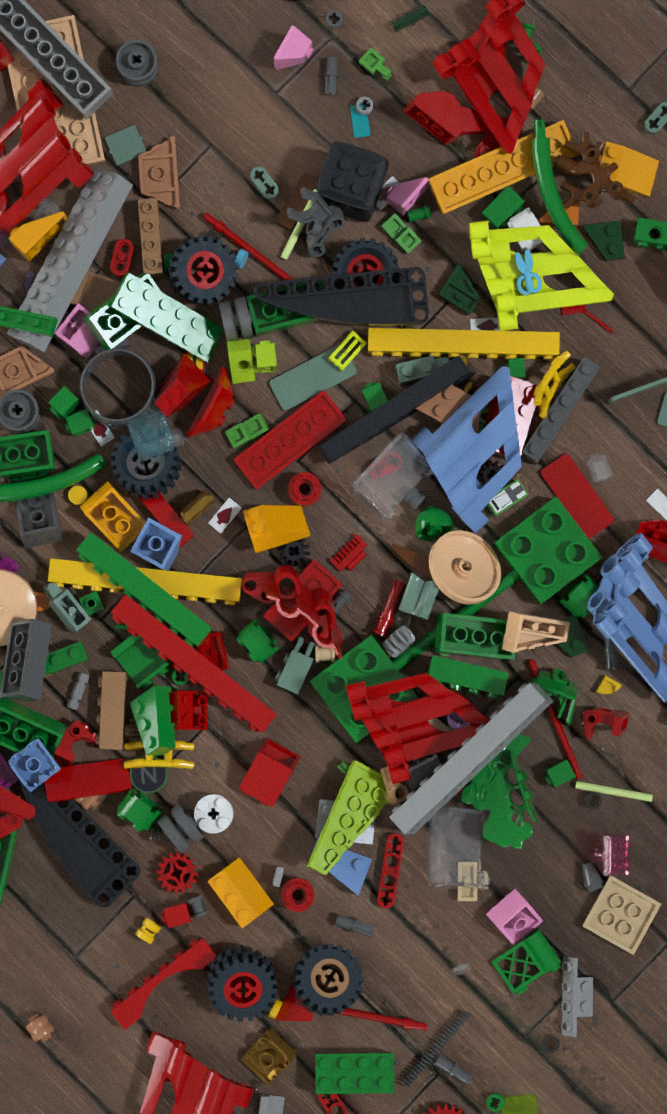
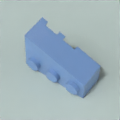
(351, 869)

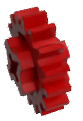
(185, 869)

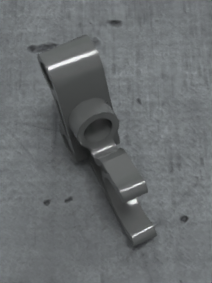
(320, 221)

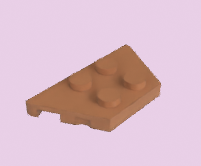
(160, 173)
(20, 369)
(446, 404)

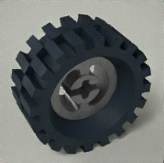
(126, 469)

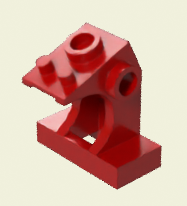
(614, 719)
(63, 753)

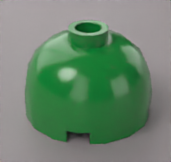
(432, 523)

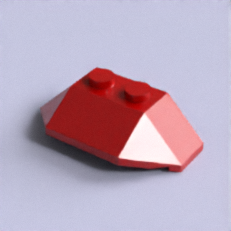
(214, 406)
(656, 533)

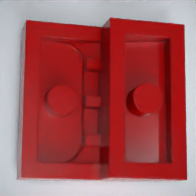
(214, 650)

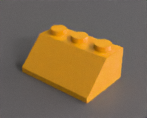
(240, 892)

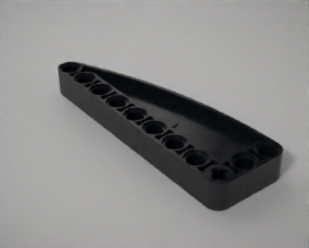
(366, 305)
(397, 409)
(79, 852)

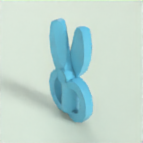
(525, 269)

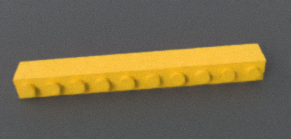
(463, 342)
(175, 583)

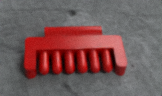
(353, 557)

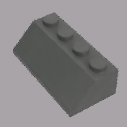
(25, 660)

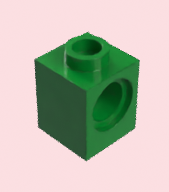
(374, 396)
(80, 423)
(559, 774)

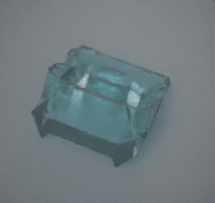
(151, 435)

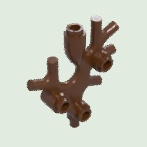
(600, 176)

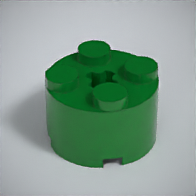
(579, 595)
(258, 641)
(138, 810)

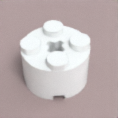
(525, 219)
(207, 822)

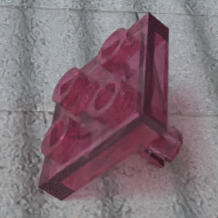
(613, 855)

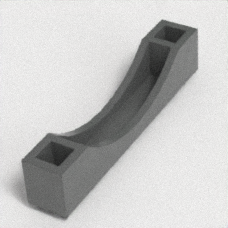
(560, 410)

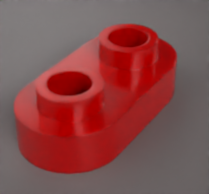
(122, 258)

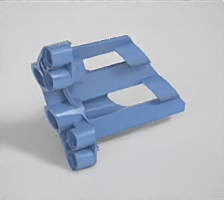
(458, 452)
(620, 619)

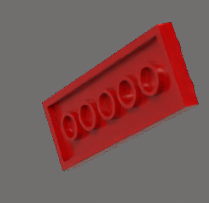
(290, 440)

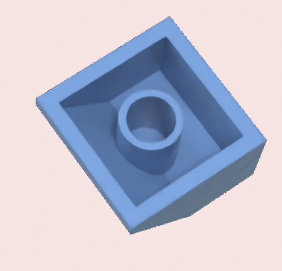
(157, 544)

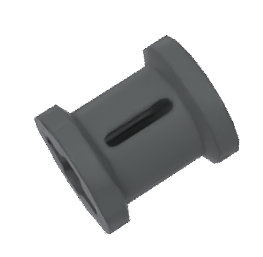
(197, 906)

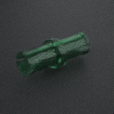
(410, 18)

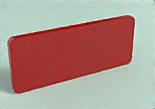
(577, 495)
(88, 780)

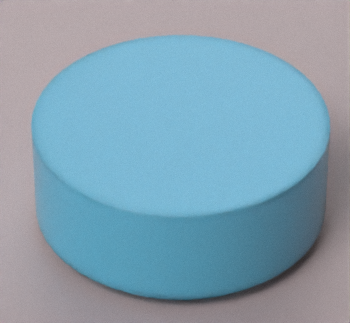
(241, 258)

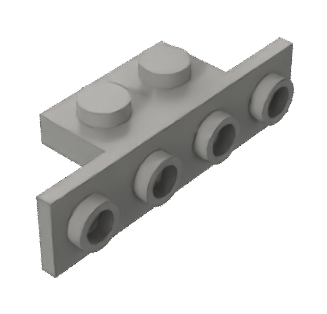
(576, 997)

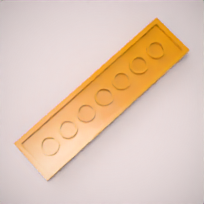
(494, 170)

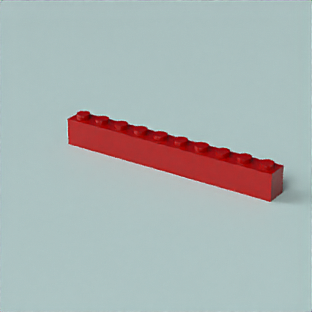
(193, 663)

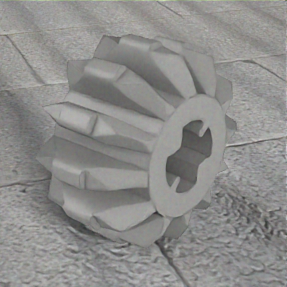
(399, 641)

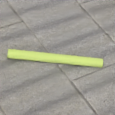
(295, 234)
(613, 791)

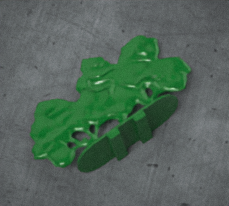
(492, 791)

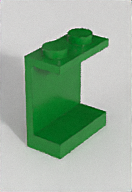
(140, 661)

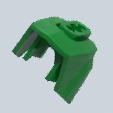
(557, 684)

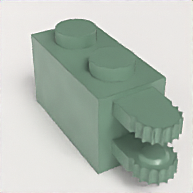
(417, 369)
(66, 607)
(296, 668)

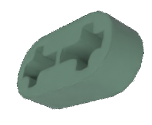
(656, 115)
(267, 180)

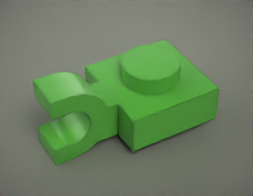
(374, 63)

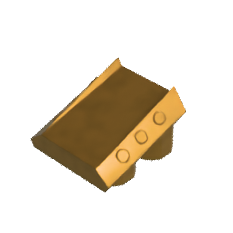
(196, 507)
(269, 1056)

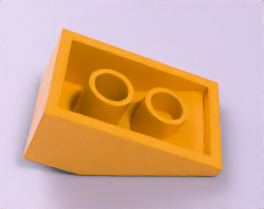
(634, 171)
(35, 235)
(113, 516)
(275, 525)

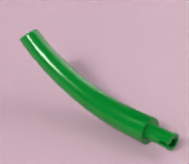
(545, 178)
(53, 483)

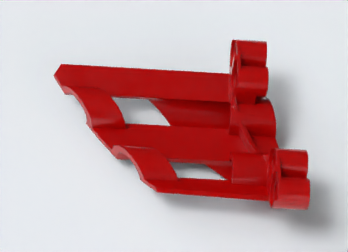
(482, 68)
(40, 158)
(314, 605)
(403, 728)
(195, 1085)

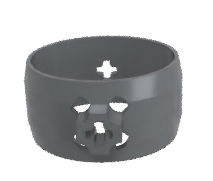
(149, 407)

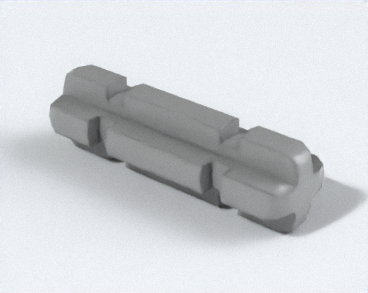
(77, 690)

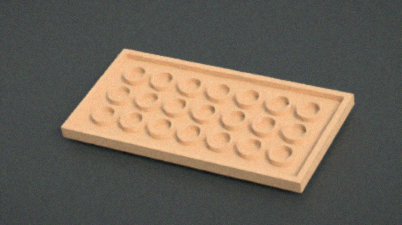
(81, 133)

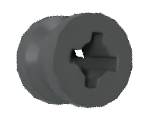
(414, 498)

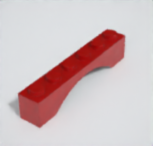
(131, 1008)

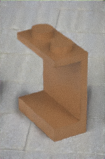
(94, 290)

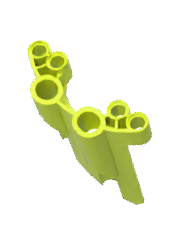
(501, 272)

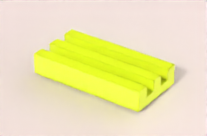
(337, 361)

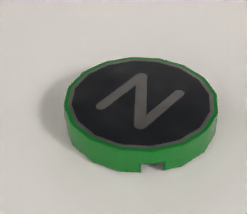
(149, 778)

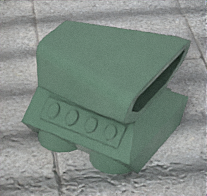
(418, 597)

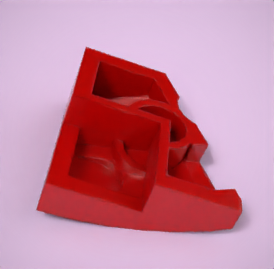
(292, 1009)

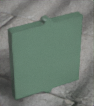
(125, 145)

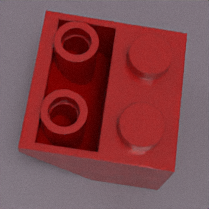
(189, 710)

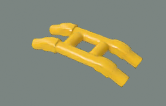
(557, 378)
(150, 762)

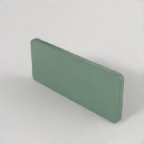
(310, 379)
(638, 390)

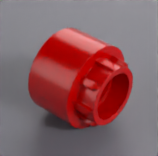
(300, 499)
(293, 904)

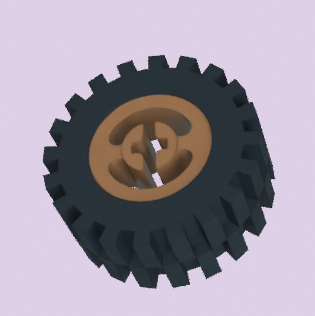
(310, 967)

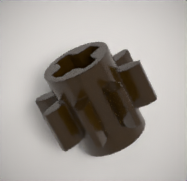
(132, 731)

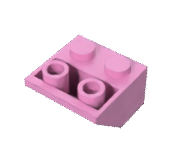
(77, 334)

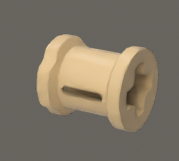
(324, 654)

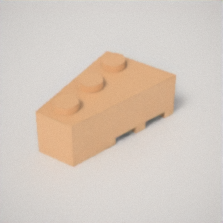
(531, 631)

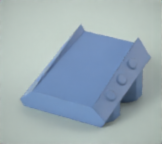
(33, 765)

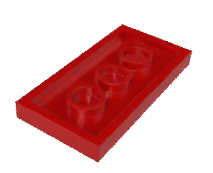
(313, 577)

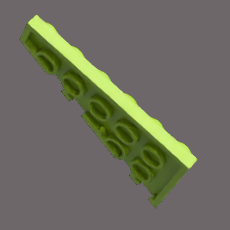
(352, 812)

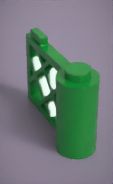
(541, 954)

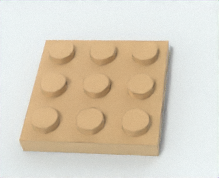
(621, 914)

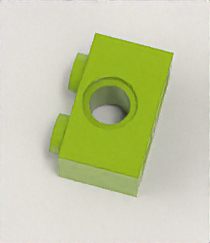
(238, 351)
(266, 357)

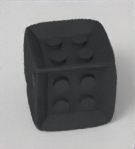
(352, 180)

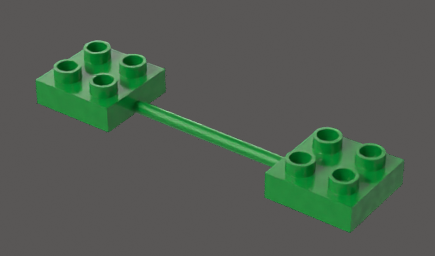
(543, 553)

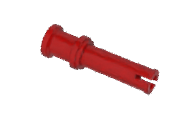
(385, 618)

